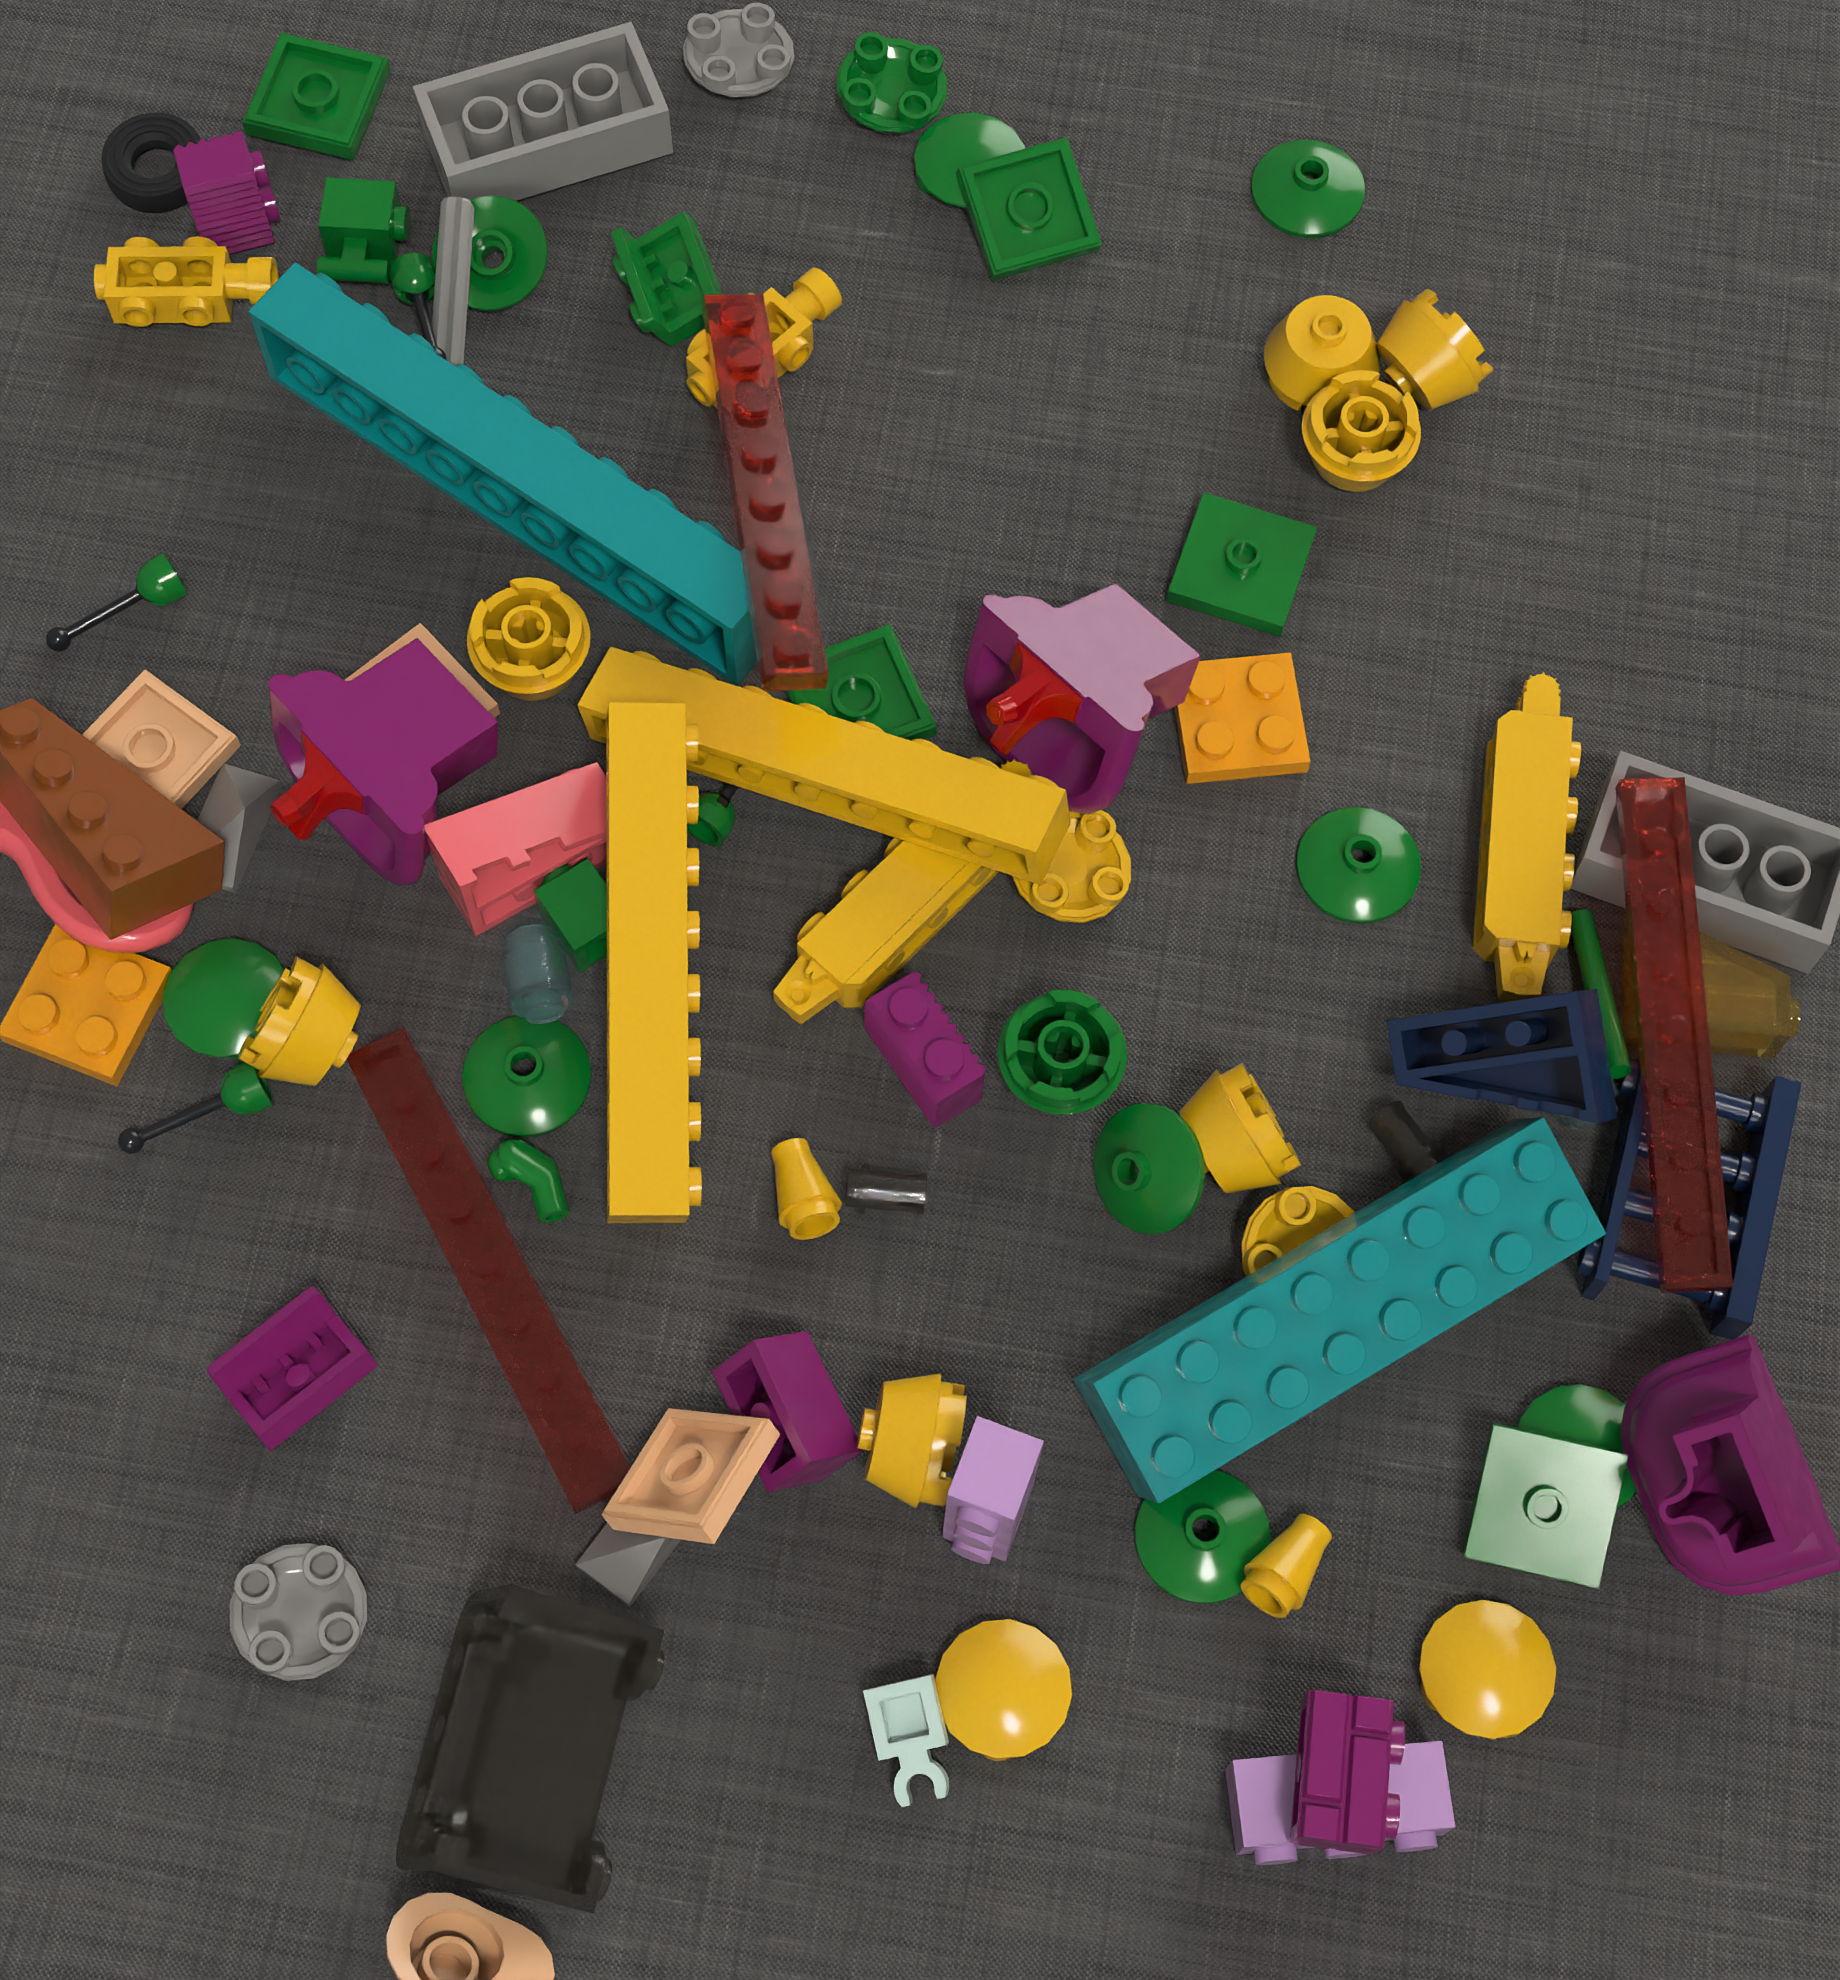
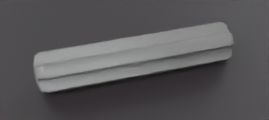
(453, 276)

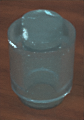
(537, 974)

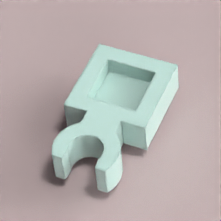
(907, 1724)

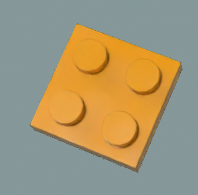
(1242, 720)
(85, 1006)

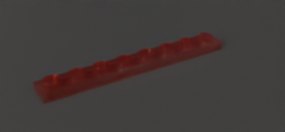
(764, 494)
(1673, 1037)
(490, 1271)

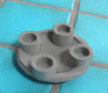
(738, 51)
(298, 1611)

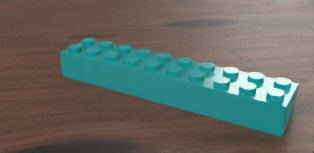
(509, 468)

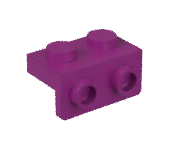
(291, 1367)

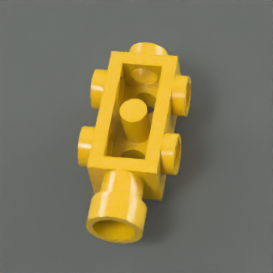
(178, 282)
(789, 326)

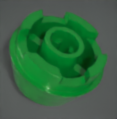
(1062, 1053)

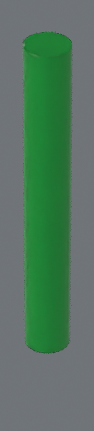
(1596, 977)

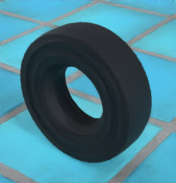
(131, 140)

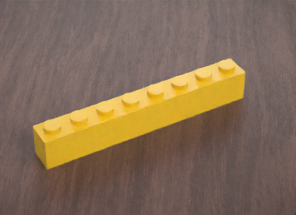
(846, 767)
(649, 964)

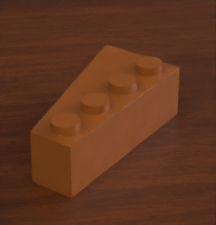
(102, 826)

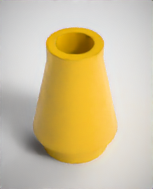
(804, 1194)
(1284, 1570)

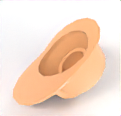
(459, 1940)

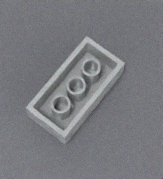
(545, 117)
(1759, 869)

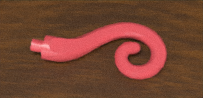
(67, 910)

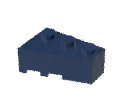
(1514, 1053)

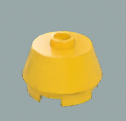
(1315, 345)
(1431, 353)
(1360, 431)
(528, 639)
(303, 1026)
(1238, 1132)
(913, 1438)

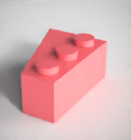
(508, 846)

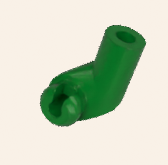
(535, 1169)

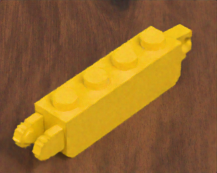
(1524, 841)
(878, 925)

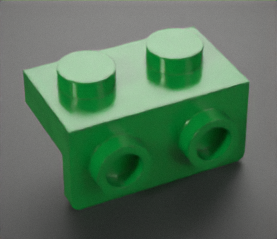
(667, 277)

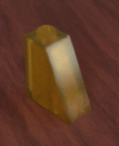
(1745, 1001)

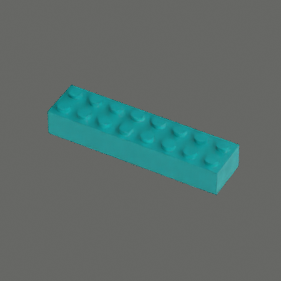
(1339, 1308)

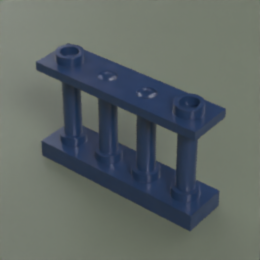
(1753, 1174)

